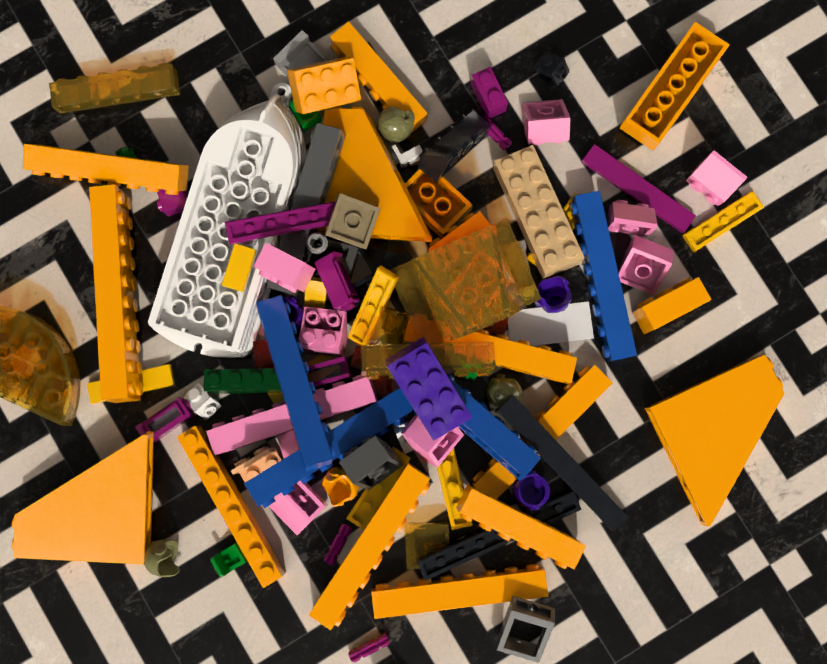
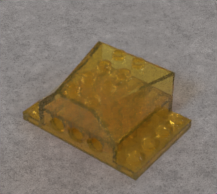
(465, 284)

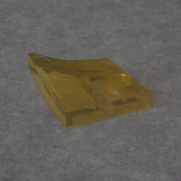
(390, 328)
(423, 539)

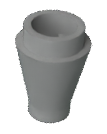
(314, 239)

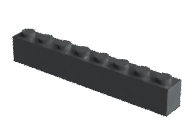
(312, 188)

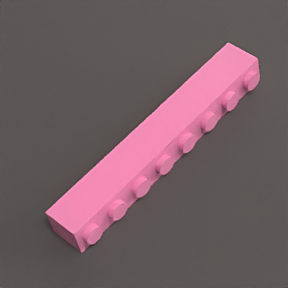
(277, 421)

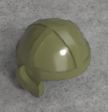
(395, 124)
(500, 389)
(160, 558)

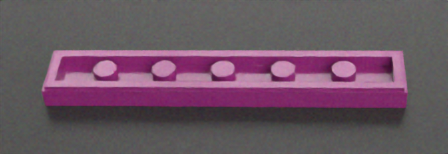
(638, 188)
(278, 223)

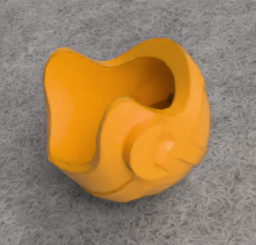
(339, 486)

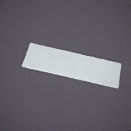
(548, 328)

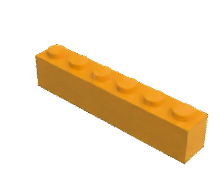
(375, 73)
(520, 527)

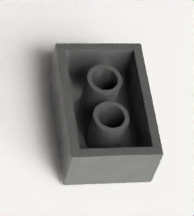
(371, 462)

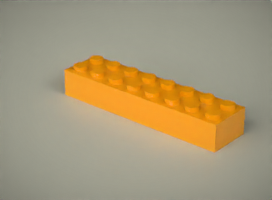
(367, 550)

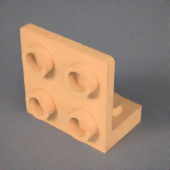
(251, 467)

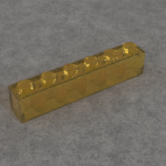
(114, 88)
(454, 358)

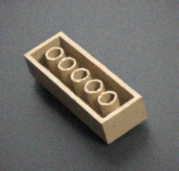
(538, 212)

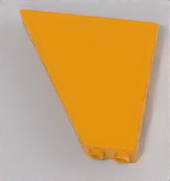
(371, 176)
(715, 428)
(94, 515)

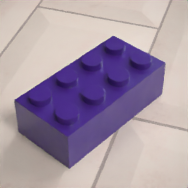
(428, 388)

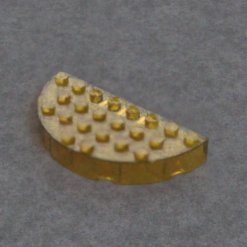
(37, 367)

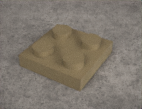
(352, 221)

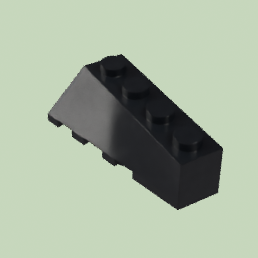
(454, 146)

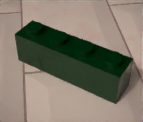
(241, 381)

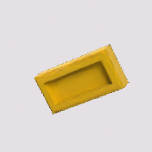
(239, 267)
(315, 294)

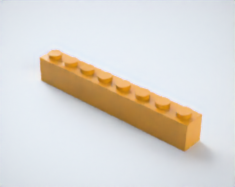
(105, 167)
(520, 355)
(556, 420)
(231, 506)
(459, 592)

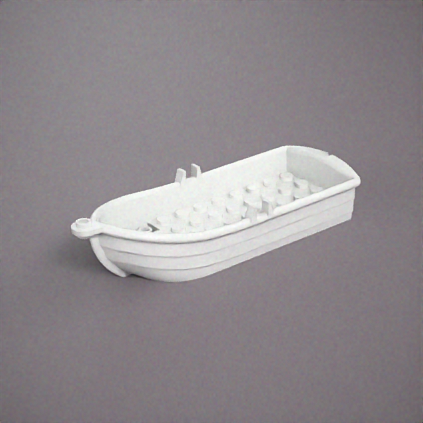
(241, 174)

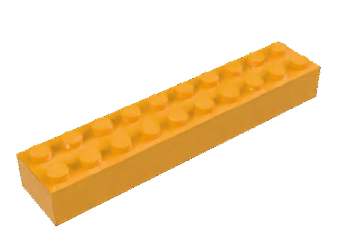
(115, 295)

